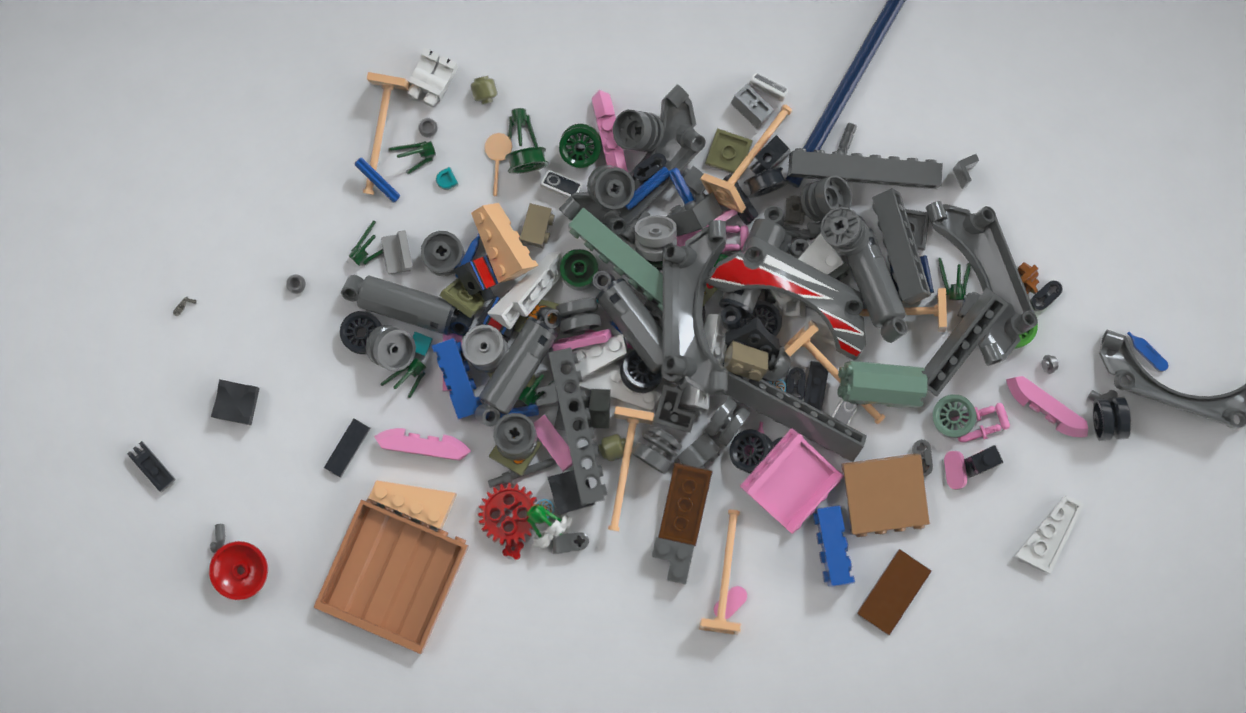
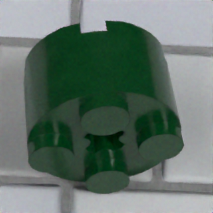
(579, 258)

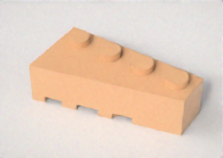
(502, 243)
(418, 502)

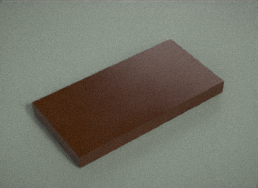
(685, 504)
(894, 592)

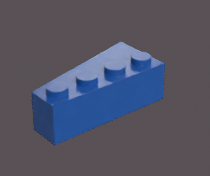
(457, 378)
(833, 546)

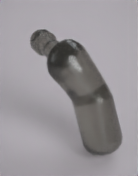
(181, 306)

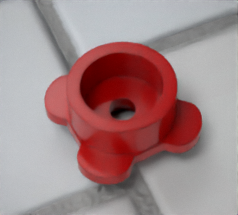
(516, 553)

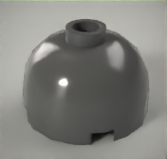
(778, 365)

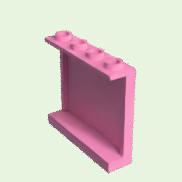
(791, 481)

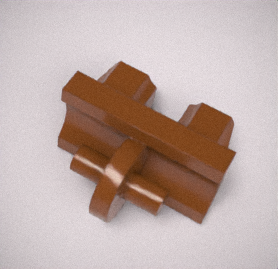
(1029, 277)

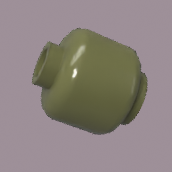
(484, 89)
(612, 447)

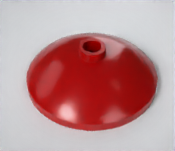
(225, 567)

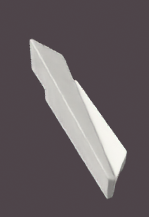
(527, 292)
(716, 341)

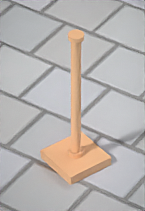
(388, 83)
(725, 190)
(938, 310)
(802, 339)
(633, 418)
(720, 624)

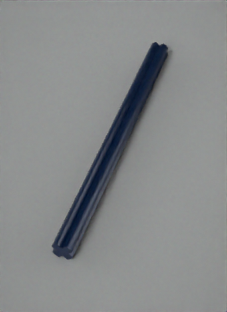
(850, 80)

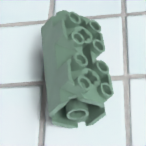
(882, 384)

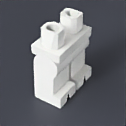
(431, 77)

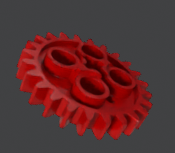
(496, 502)

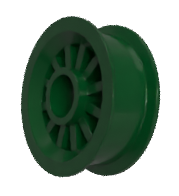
(569, 157)
(526, 160)

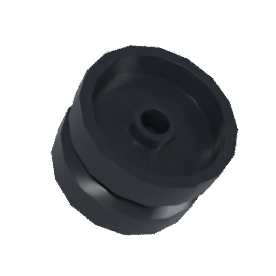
(1111, 419)

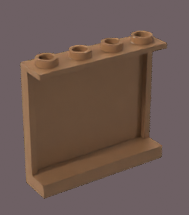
(886, 494)

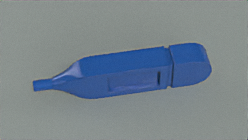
(471, 251)
(1149, 353)

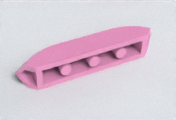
(605, 119)
(1067, 420)
(397, 440)

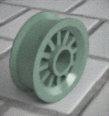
(947, 400)

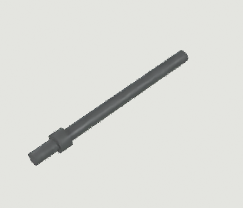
(508, 477)

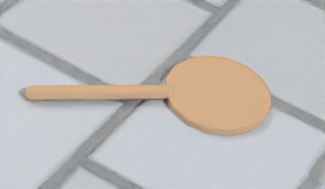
(496, 148)

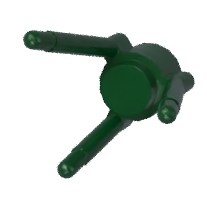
(518, 118)
(425, 150)
(359, 253)
(957, 290)
(415, 368)
(528, 394)

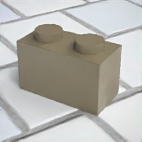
(537, 225)
(746, 361)

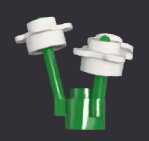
(538, 514)

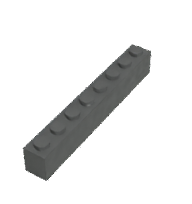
(865, 169)
(796, 415)

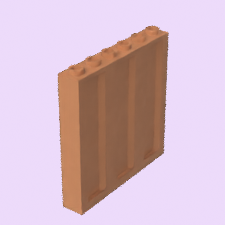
(391, 575)

